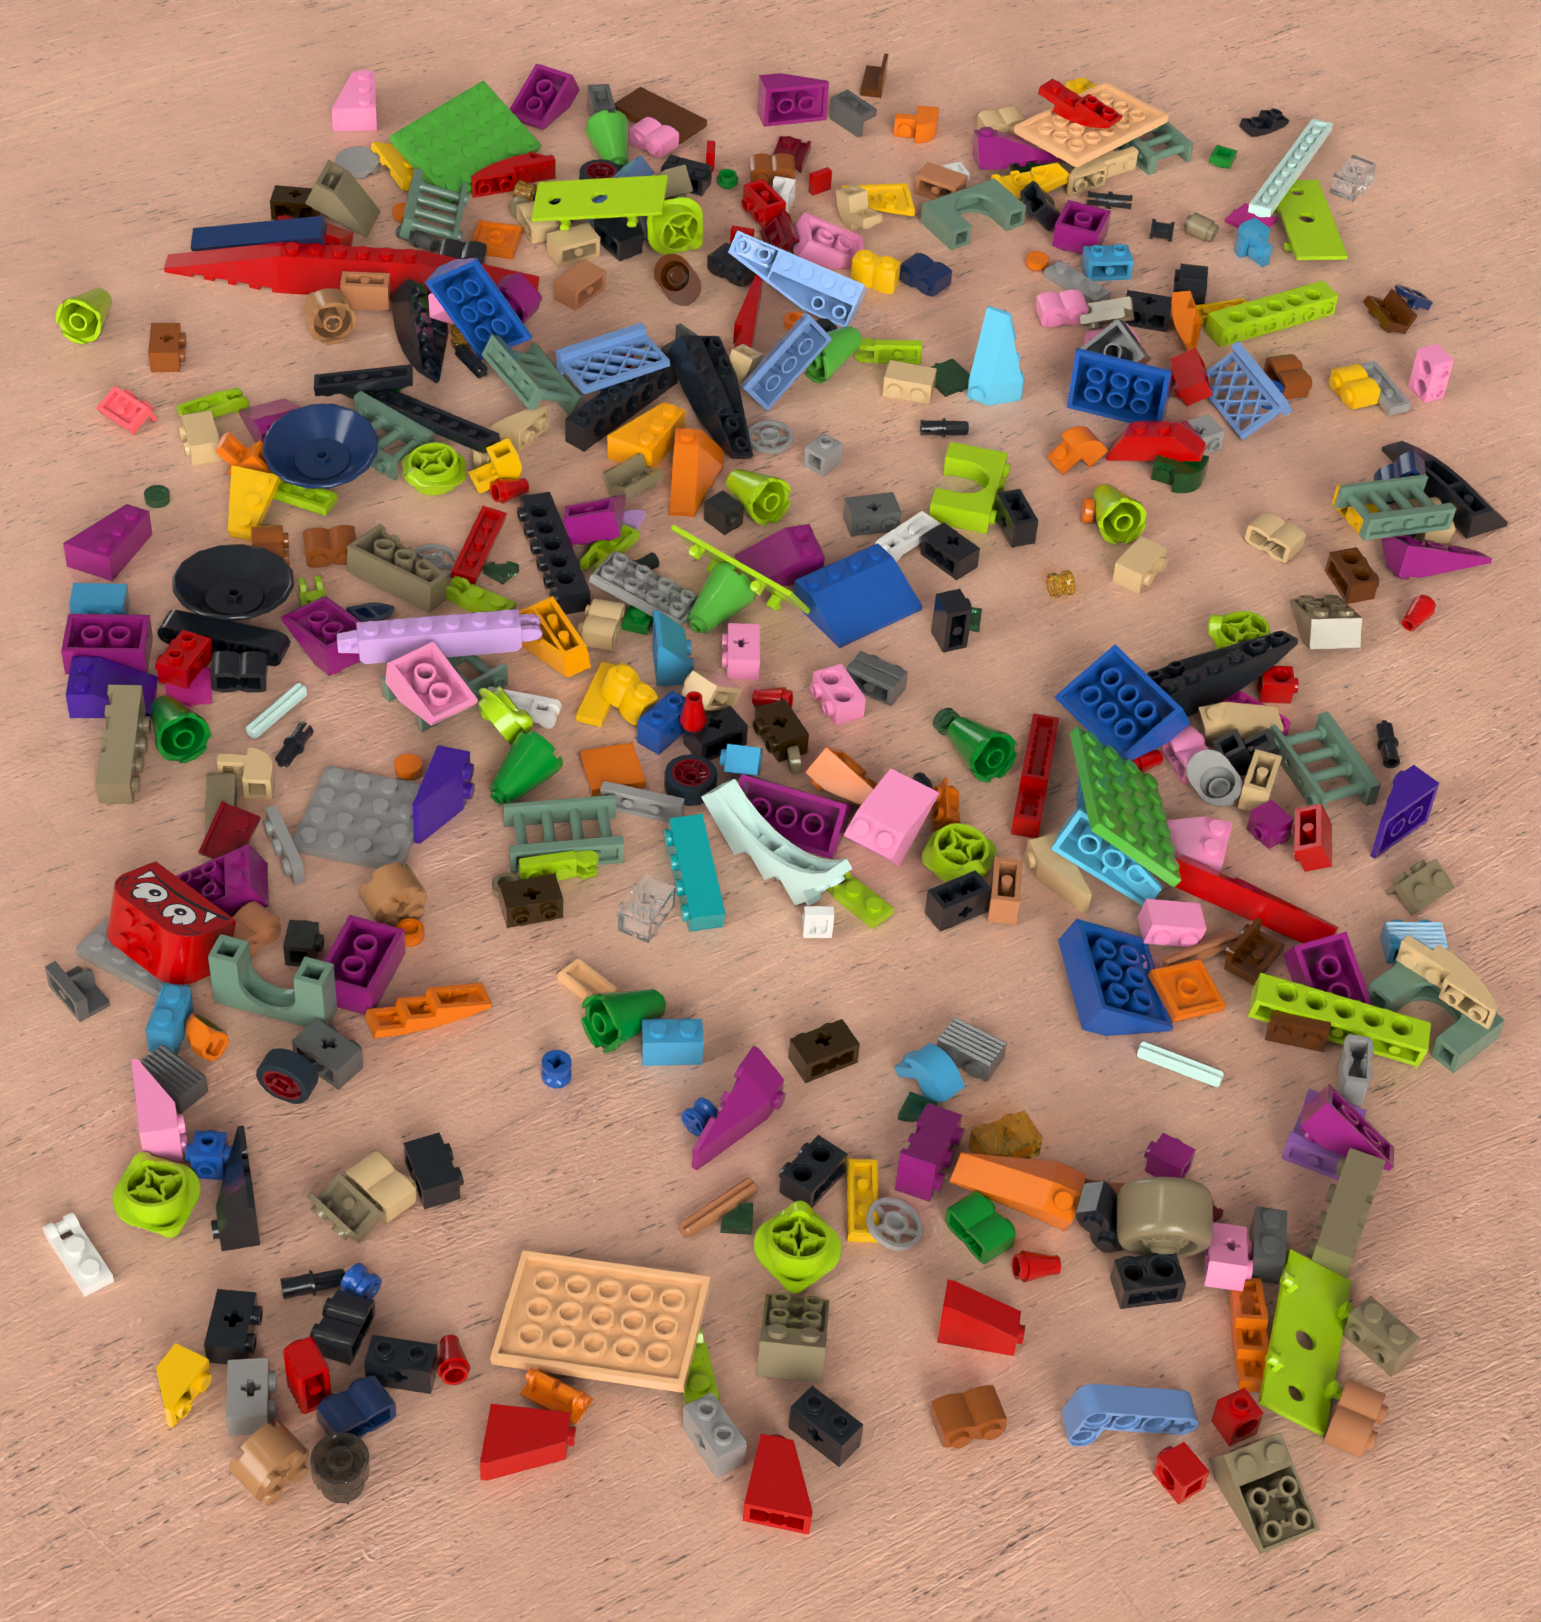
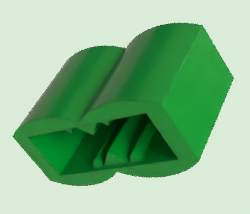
(980, 1227)

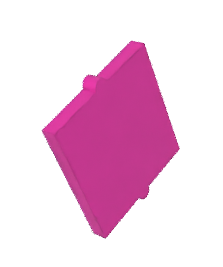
(1242, 215)
(197, 693)

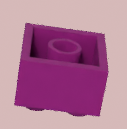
(1080, 227)

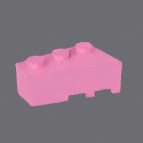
(356, 104)

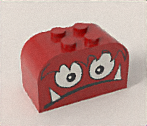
(165, 924)

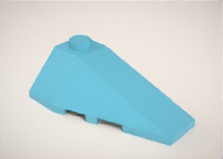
(996, 366)
(1103, 860)

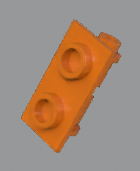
(946, 806)
(555, 1394)

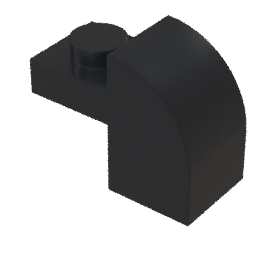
(1241, 751)

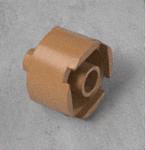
(329, 316)
(393, 894)
(269, 1462)

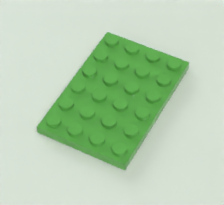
(463, 138)
(1124, 806)

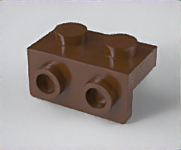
(1391, 312)
(1252, 952)
(1297, 1031)

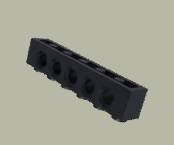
(616, 406)
(553, 552)

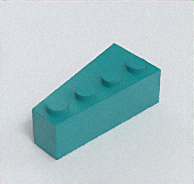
(694, 872)

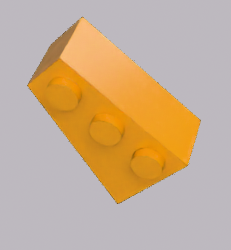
(648, 434)
(560, 642)

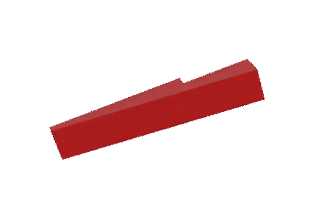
(748, 315)
(1035, 776)
(1251, 902)

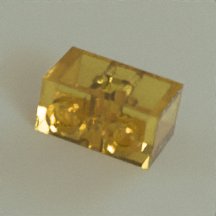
(1008, 1137)

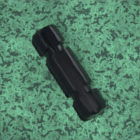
(471, 361)

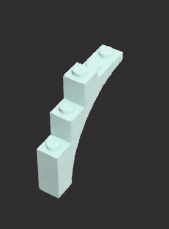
(774, 856)

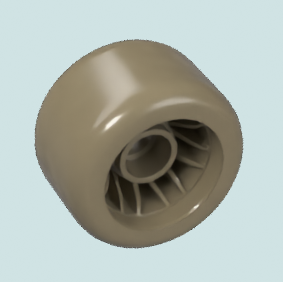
(1165, 1216)

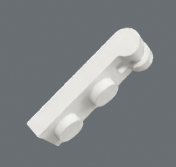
(907, 535)
(535, 705)
(78, 1255)

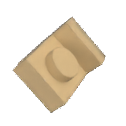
(854, 208)
(744, 361)
(253, 770)

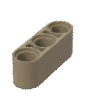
(219, 788)

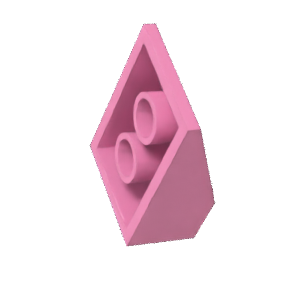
(826, 243)
(429, 684)
(891, 817)
(1201, 839)
(157, 1117)

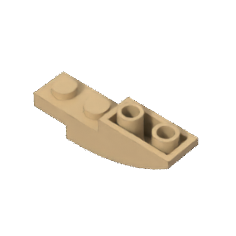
(1094, 173)
(519, 428)
(1457, 982)

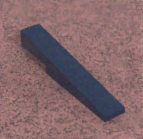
(299, 230)

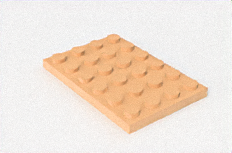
(1082, 144)
(602, 1321)

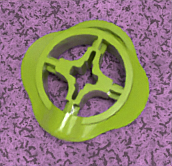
(678, 227)
(434, 468)
(1236, 627)
(504, 713)
(961, 846)
(156, 1194)
(817, 1247)

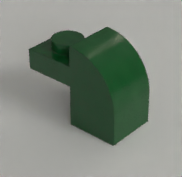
(1182, 475)

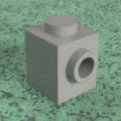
(823, 454)

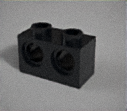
(808, 1177)
(1147, 1283)

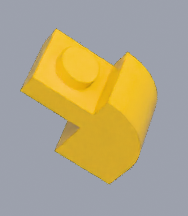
(503, 465)

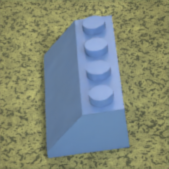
(786, 361)

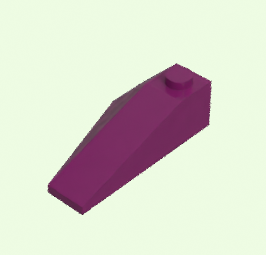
(997, 149)
(1420, 559)
(746, 1107)

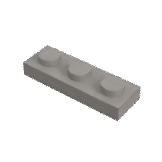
(1071, 279)
(1390, 396)
(644, 802)
(283, 845)

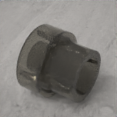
(340, 1466)

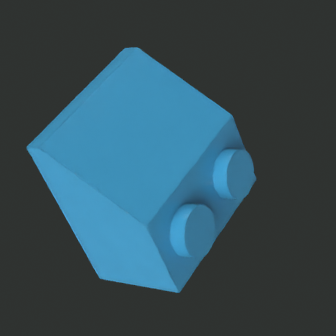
(670, 651)

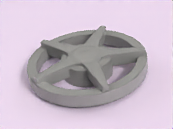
(770, 437)
(437, 558)
(894, 1224)

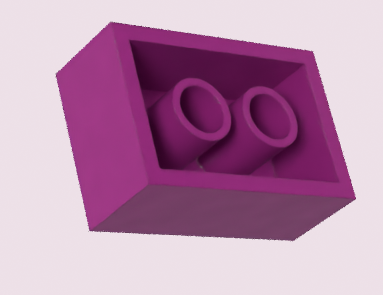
(109, 636)
(365, 962)

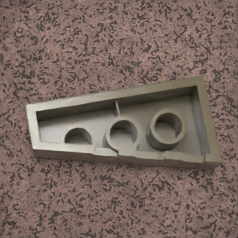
(396, 569)
(122, 745)
(1348, 1211)

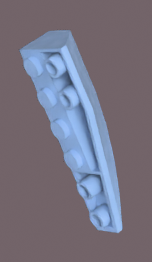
(801, 281)

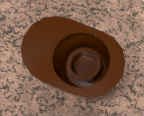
(677, 279)

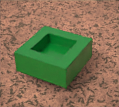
(1223, 157)
(637, 621)

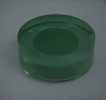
(157, 496)
(943, 719)

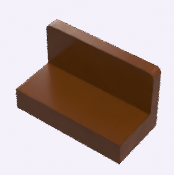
(874, 79)

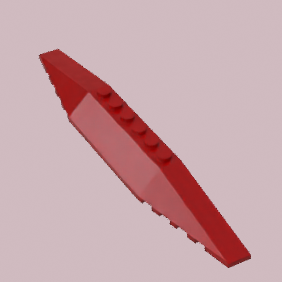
(313, 267)

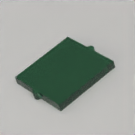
(950, 377)

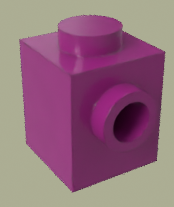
(1270, 824)
(1168, 1157)

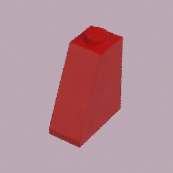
(979, 1321)
(524, 1439)
(777, 1487)

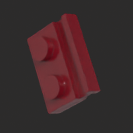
(794, 147)
(780, 232)
(228, 831)

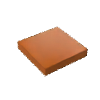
(500, 238)
(612, 764)
(1187, 990)

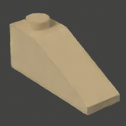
(1226, 716)
(1057, 872)

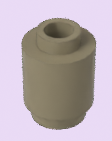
(1201, 227)

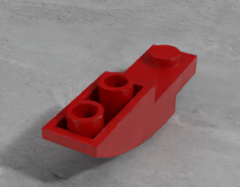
(1083, 111)
(505, 174)

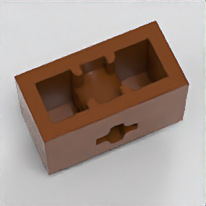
(166, 347)

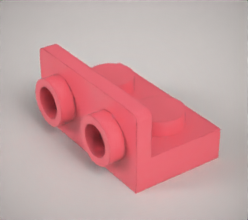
(125, 409)

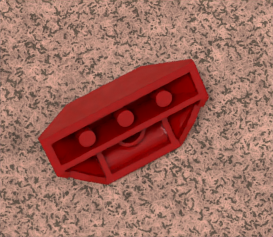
(1149, 438)

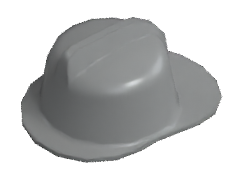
(1214, 778)

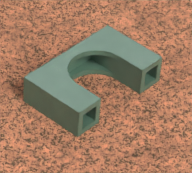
(989, 198)
(240, 986)
(1457, 1043)

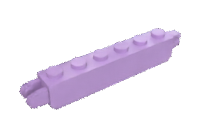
(452, 633)

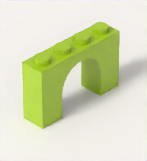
(976, 509)

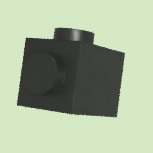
(723, 512)
(302, 941)

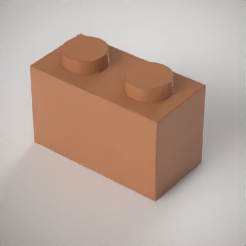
(937, 181)
(579, 284)
(367, 290)
(1005, 890)

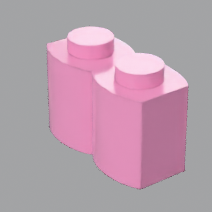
(653, 137)
(1060, 308)
(1181, 749)

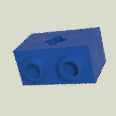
(661, 724)

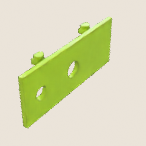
(625, 198)
(1310, 239)
(759, 582)
(1317, 1304)

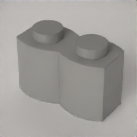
(1355, 1068)

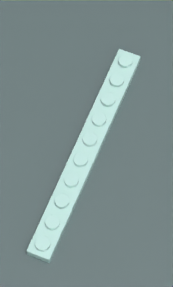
(1290, 168)

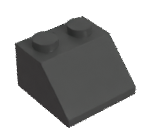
(1118, 342)

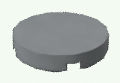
(358, 161)

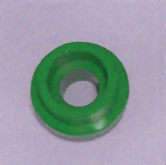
(727, 179)

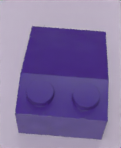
(89, 685)
(442, 791)
(1405, 808)

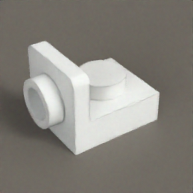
(786, 189)
(817, 922)

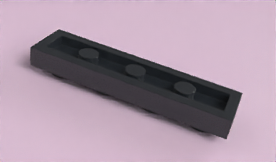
(363, 380)

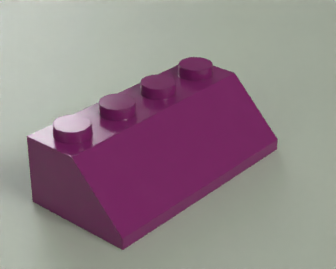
(801, 817)

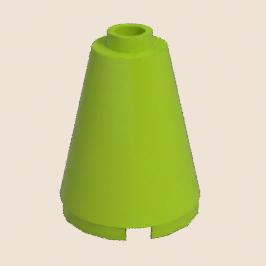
(84, 315)
(761, 494)
(1118, 515)

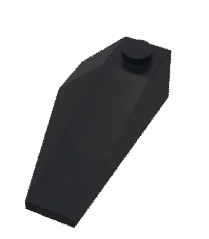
(235, 1206)

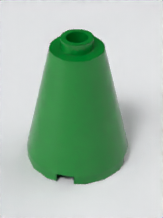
(178, 730)
(983, 748)
(524, 768)
(618, 1016)

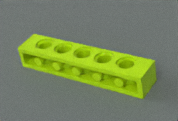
(1271, 313)
(1391, 1033)

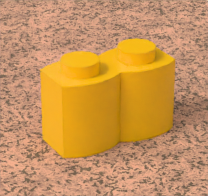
(876, 271)
(1354, 386)
(627, 693)

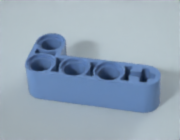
(1126, 1409)

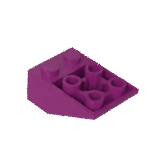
(595, 519)
(231, 880)

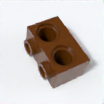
(1352, 575)

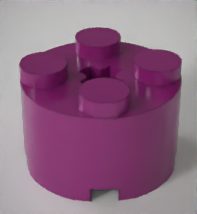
(520, 295)

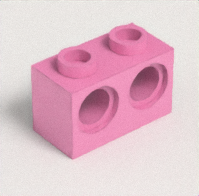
(1430, 373)
(838, 694)

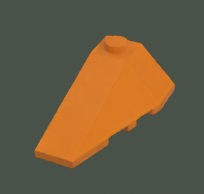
(694, 469)

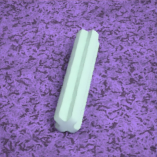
(276, 711)
(1180, 1064)

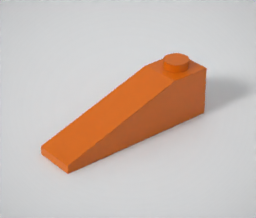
(840, 775)
(1030, 1186)

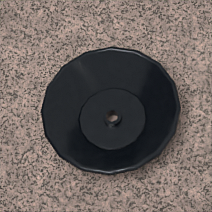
(233, 582)

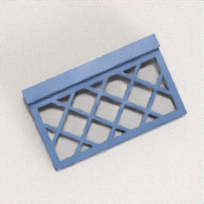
(608, 349)
(1261, 383)

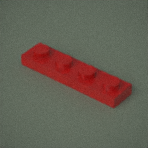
(479, 544)

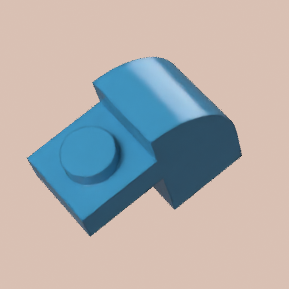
(1253, 242)
(934, 1072)

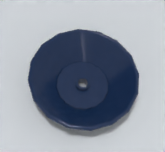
(320, 446)

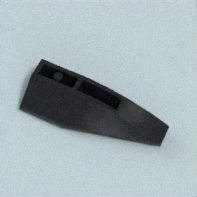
(419, 336)
(712, 391)
(1473, 512)
(1221, 672)

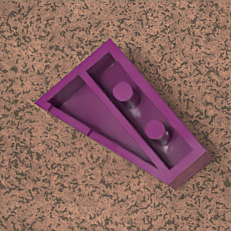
(109, 543)
(929, 1152)

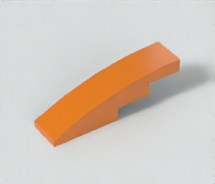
(436, 1008)
(1249, 1334)

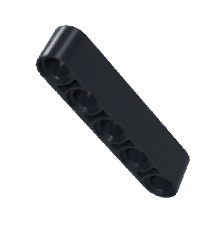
(226, 635)

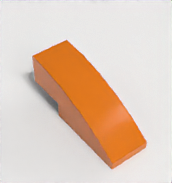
(1186, 319)

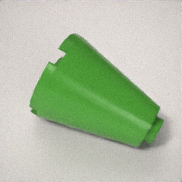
(610, 136)
(835, 354)
(720, 598)

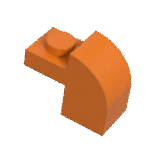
(920, 126)
(1077, 444)
(238, 455)

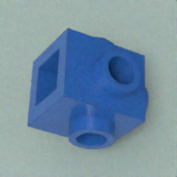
(209, 1154)

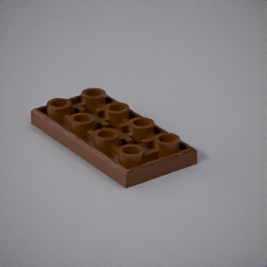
(644, 104)

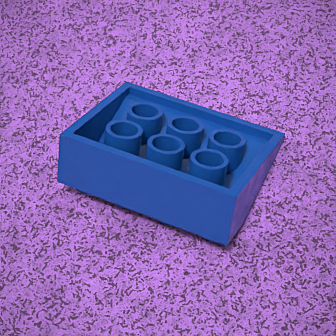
(476, 304)
(1118, 388)
(857, 595)
(1123, 706)
(1110, 981)

